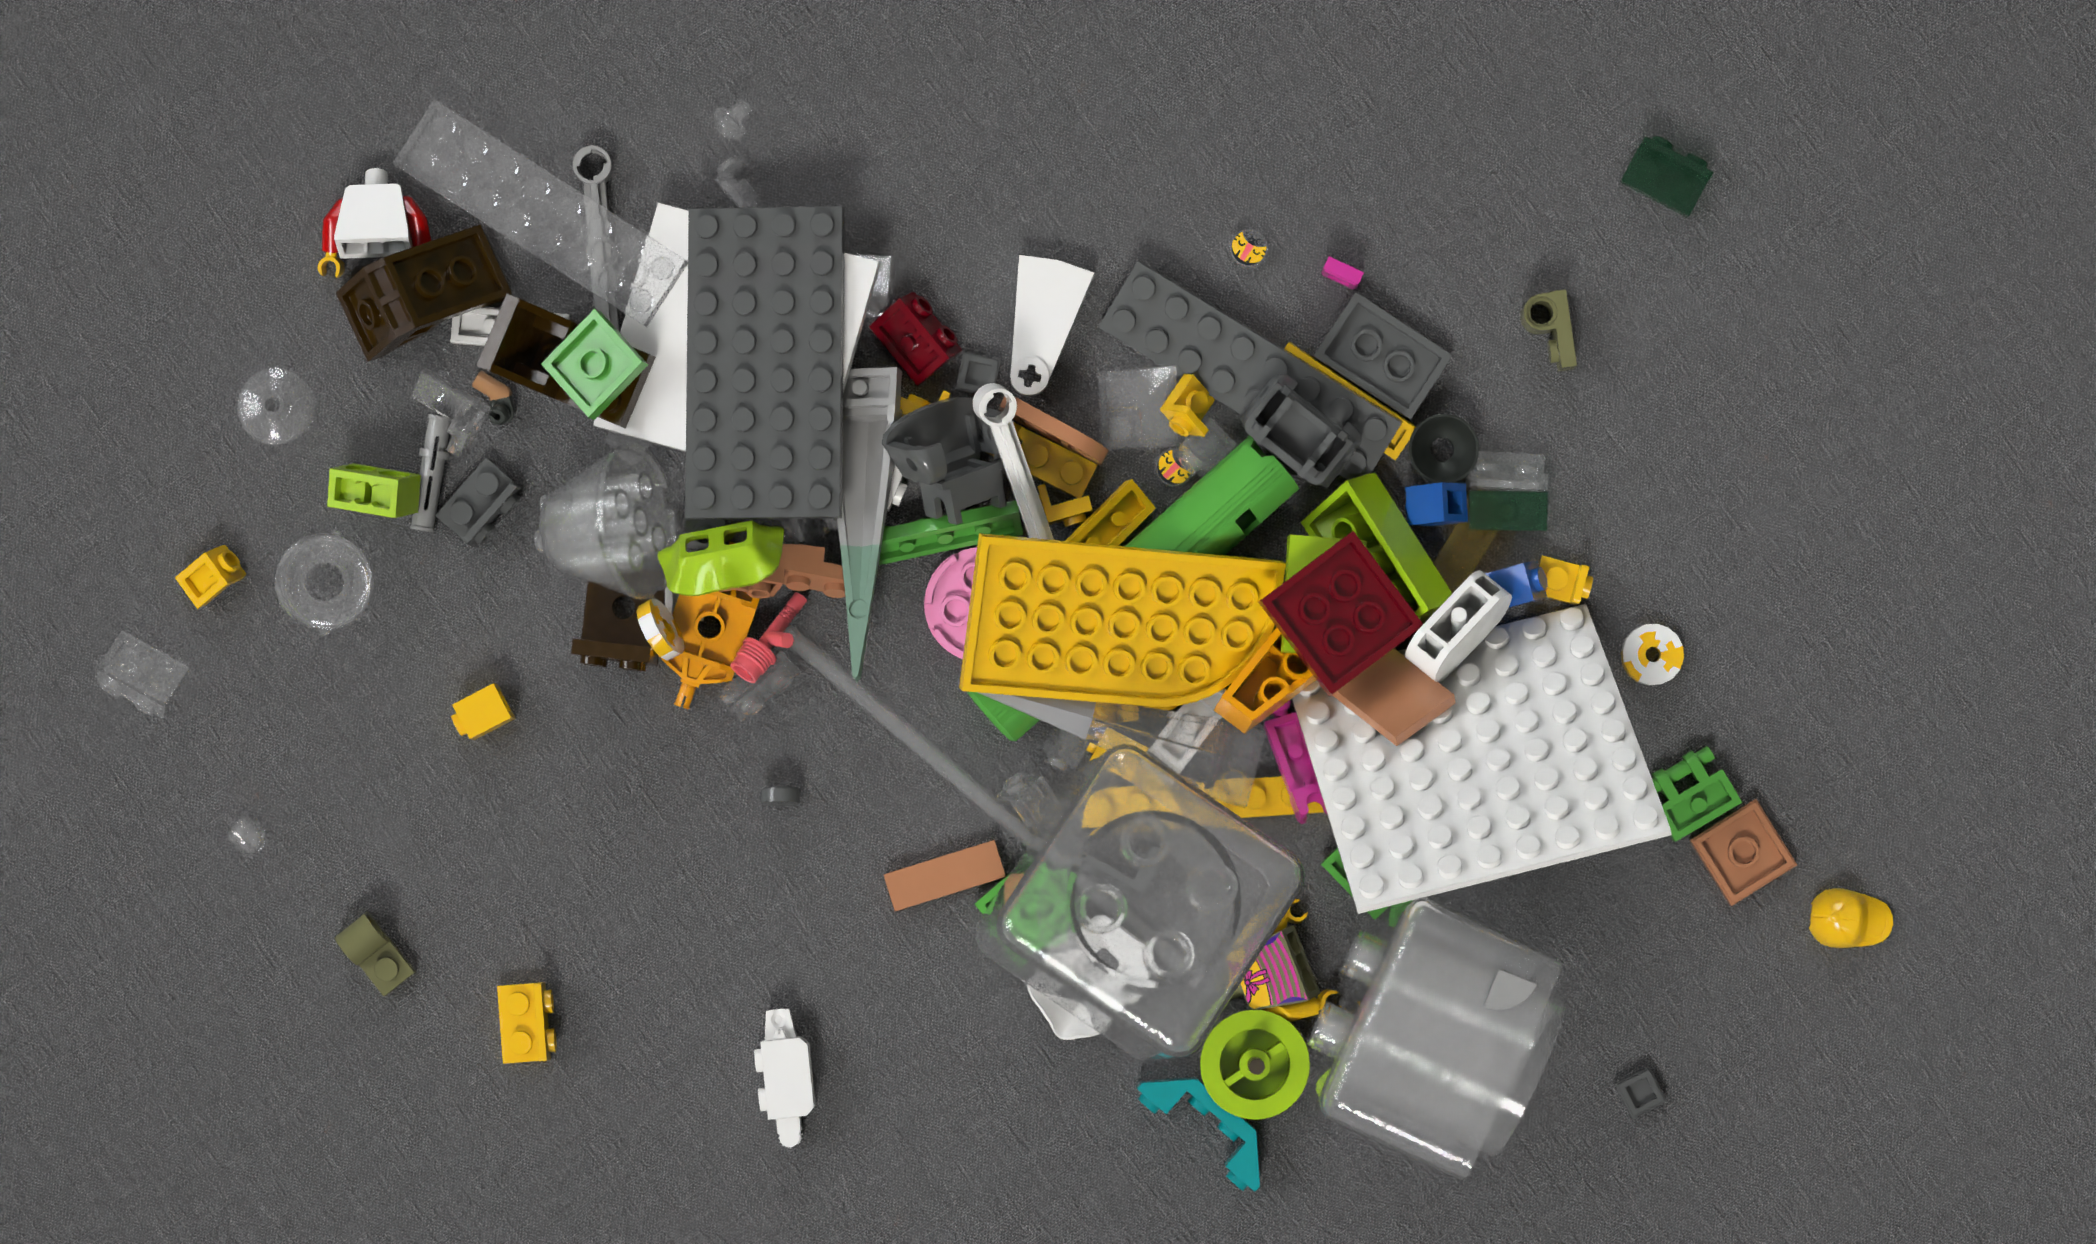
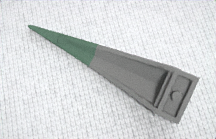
(869, 409)

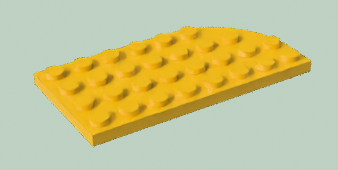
(1112, 621)

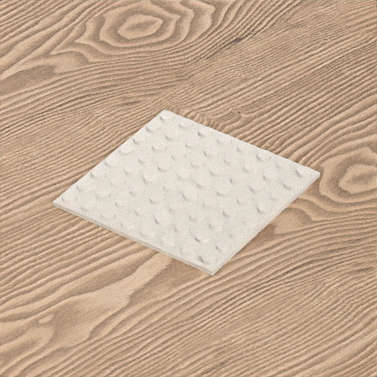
(1501, 783)

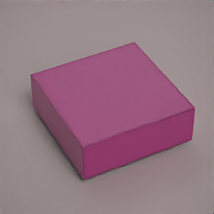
(1342, 273)

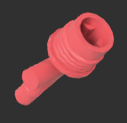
(756, 655)

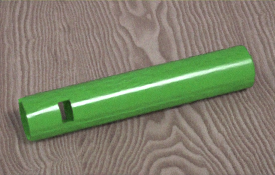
(1203, 520)

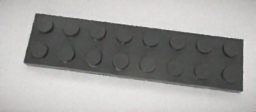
(1236, 361)

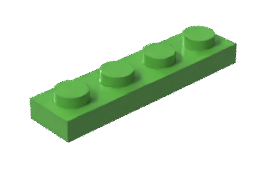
(938, 535)

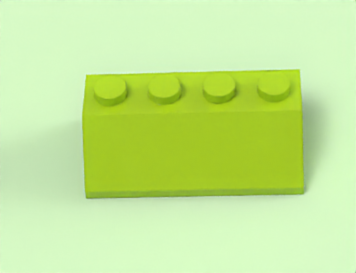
(1371, 513)

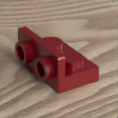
(915, 337)

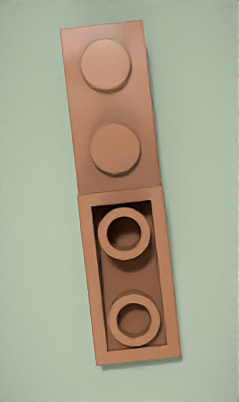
(801, 569)

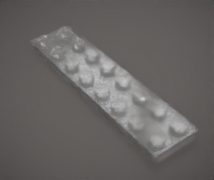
(540, 213)

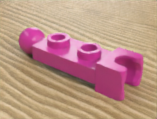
(1293, 761)

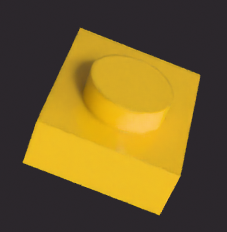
(1070, 512)

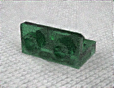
(1667, 175)

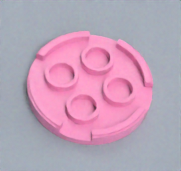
(949, 600)

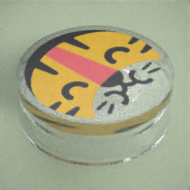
(1248, 248)
(1170, 470)

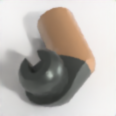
(499, 396)

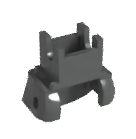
(1299, 432)

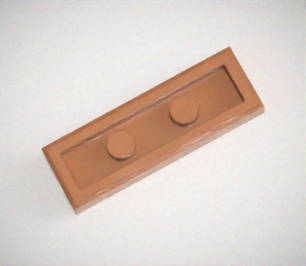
(944, 875)

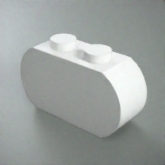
(1458, 626)

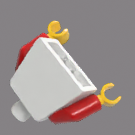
(371, 222)

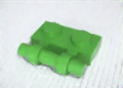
(1699, 803)

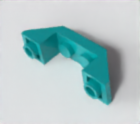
(1244, 1161)

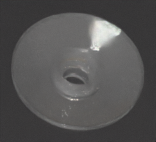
(295, 409)

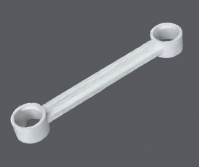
(1013, 460)

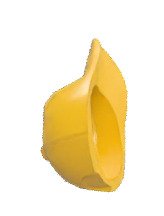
(1849, 919)

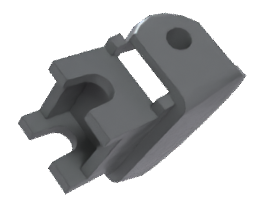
(942, 452)

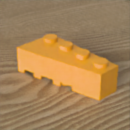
(1264, 685)

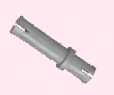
(437, 426)

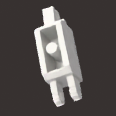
(787, 1076)

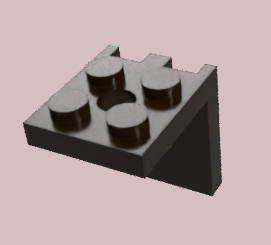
(612, 638)

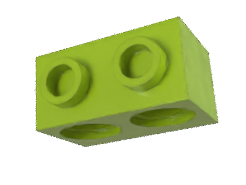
(374, 490)

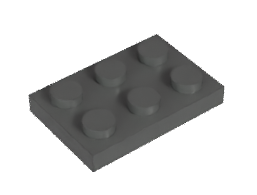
(1382, 356)

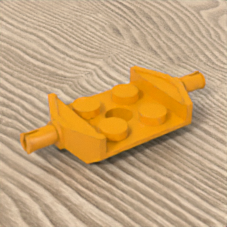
(709, 658)

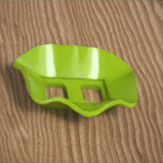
(720, 564)

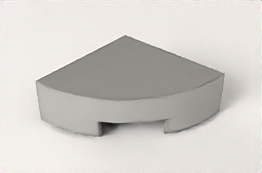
(1507, 991)

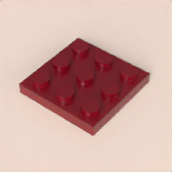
(1341, 613)

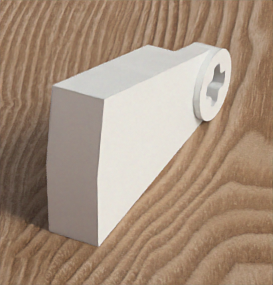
(1045, 312)

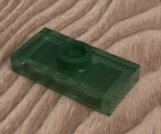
(1508, 510)

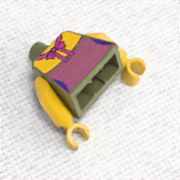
(1282, 976)

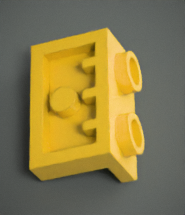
(525, 1022)

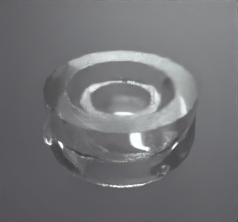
(295, 572)

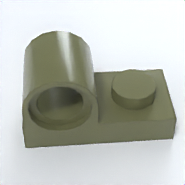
(1561, 348)
(375, 953)

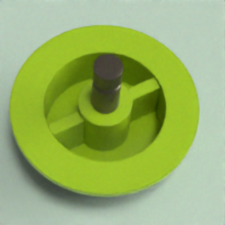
(1254, 1064)

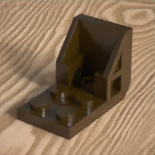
(421, 288)
(526, 337)

